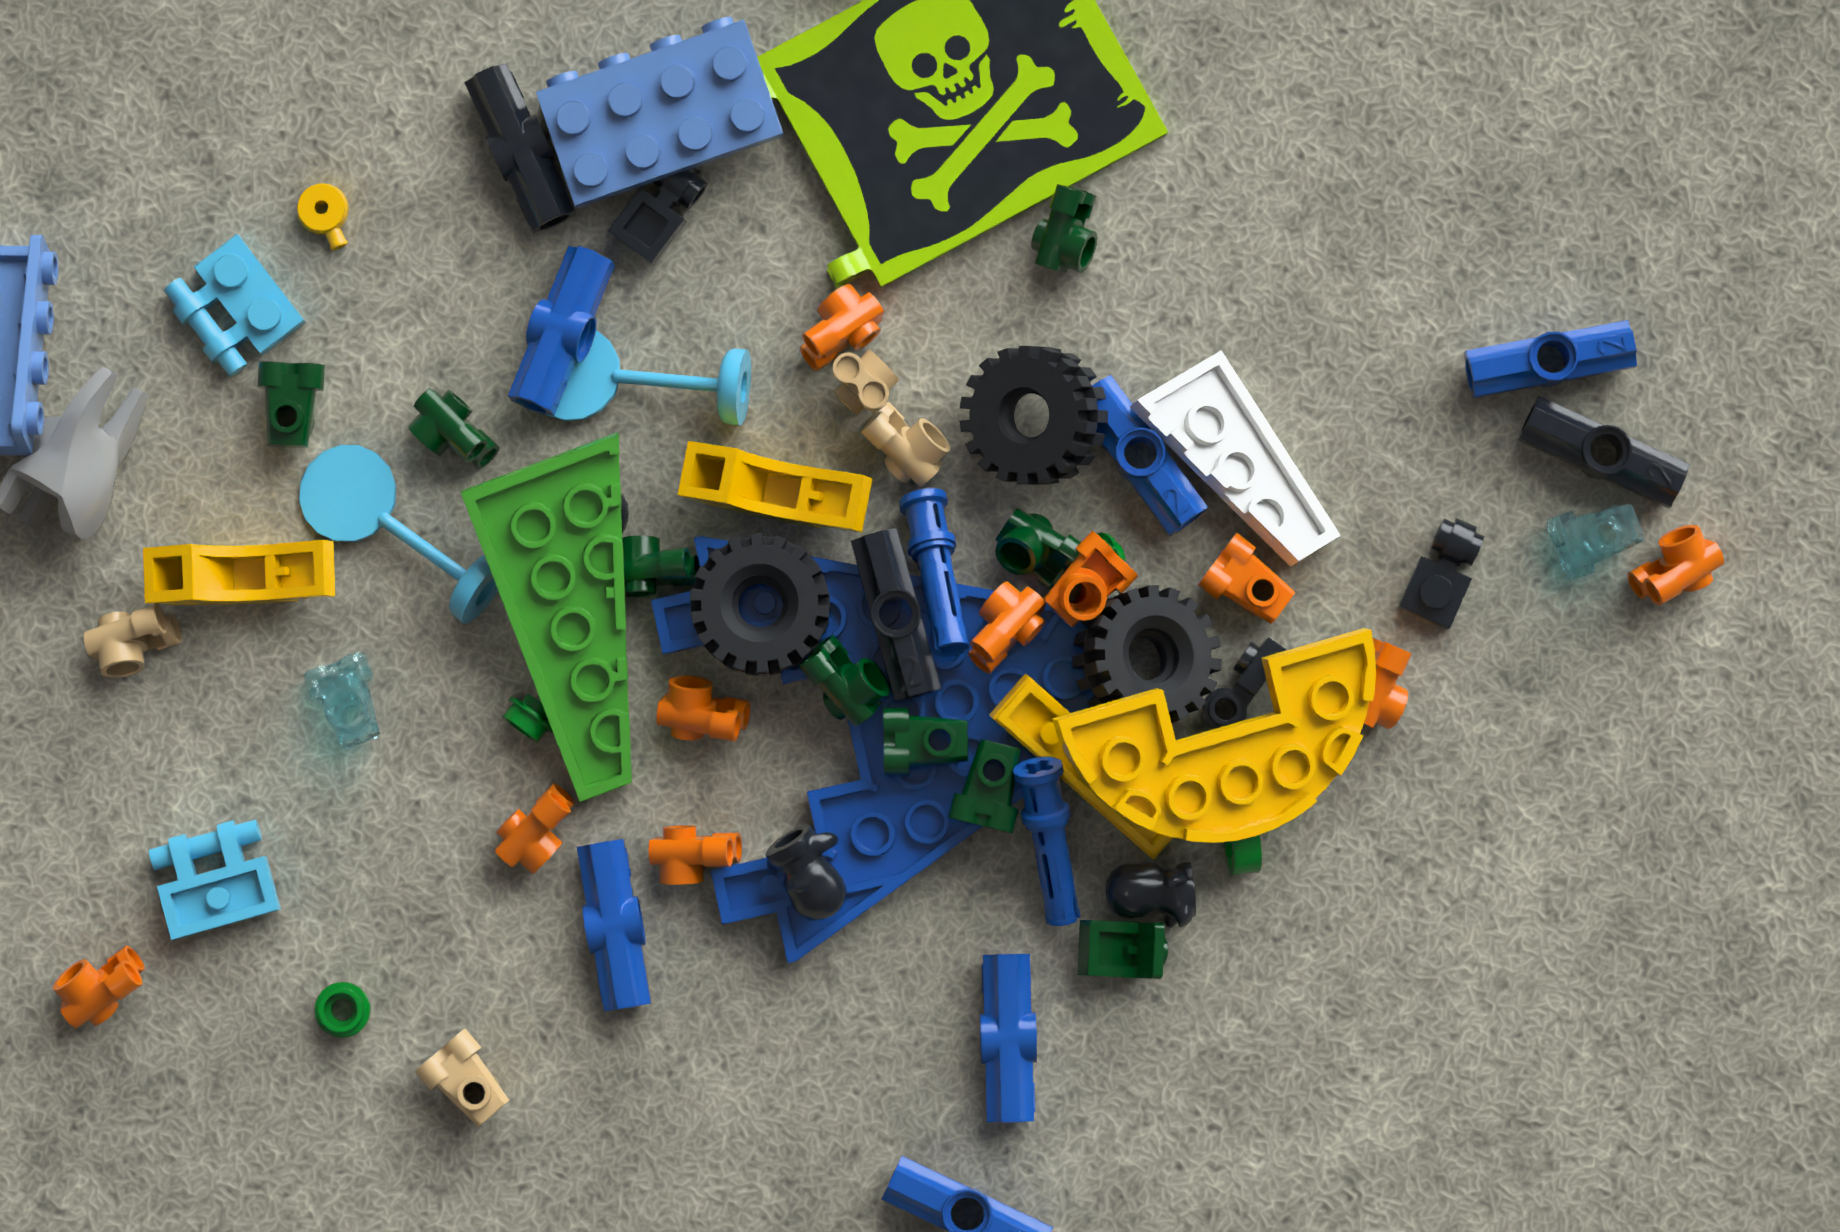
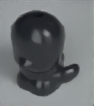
(809, 879)
(1147, 890)

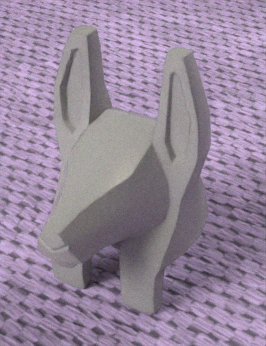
(76, 460)

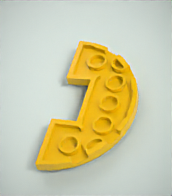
(1238, 775)

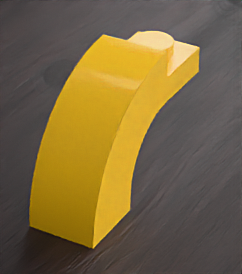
(774, 488)
(238, 573)

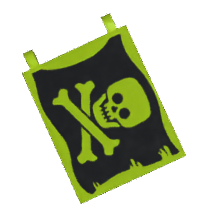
(954, 117)

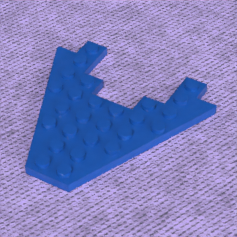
(883, 822)

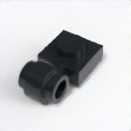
(649, 222)
(1436, 588)
(1245, 688)

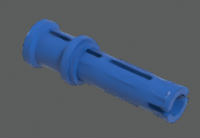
(932, 550)
(1046, 818)

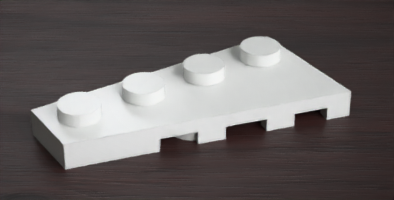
(1232, 448)

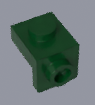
(1121, 949)

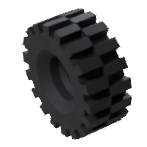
(1070, 423)
(753, 562)
(1173, 631)

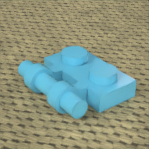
(248, 295)
(218, 896)

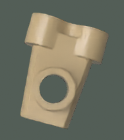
(863, 381)
(910, 451)
(124, 637)
(454, 1069)

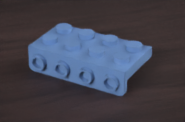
(659, 111)
(23, 322)

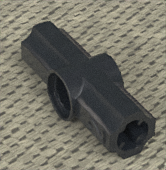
(519, 147)
(1637, 465)
(887, 579)

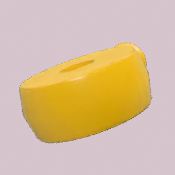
(329, 222)

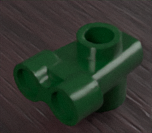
(1062, 239)
(293, 387)
(444, 424)
(1031, 545)
(650, 567)
(848, 687)
(908, 743)
(987, 801)

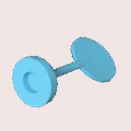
(599, 374)
(351, 497)

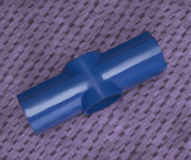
(561, 330)
(1584, 352)
(1160, 485)
(614, 925)
(1008, 1038)
(934, 1194)

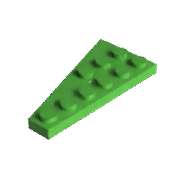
(560, 574)

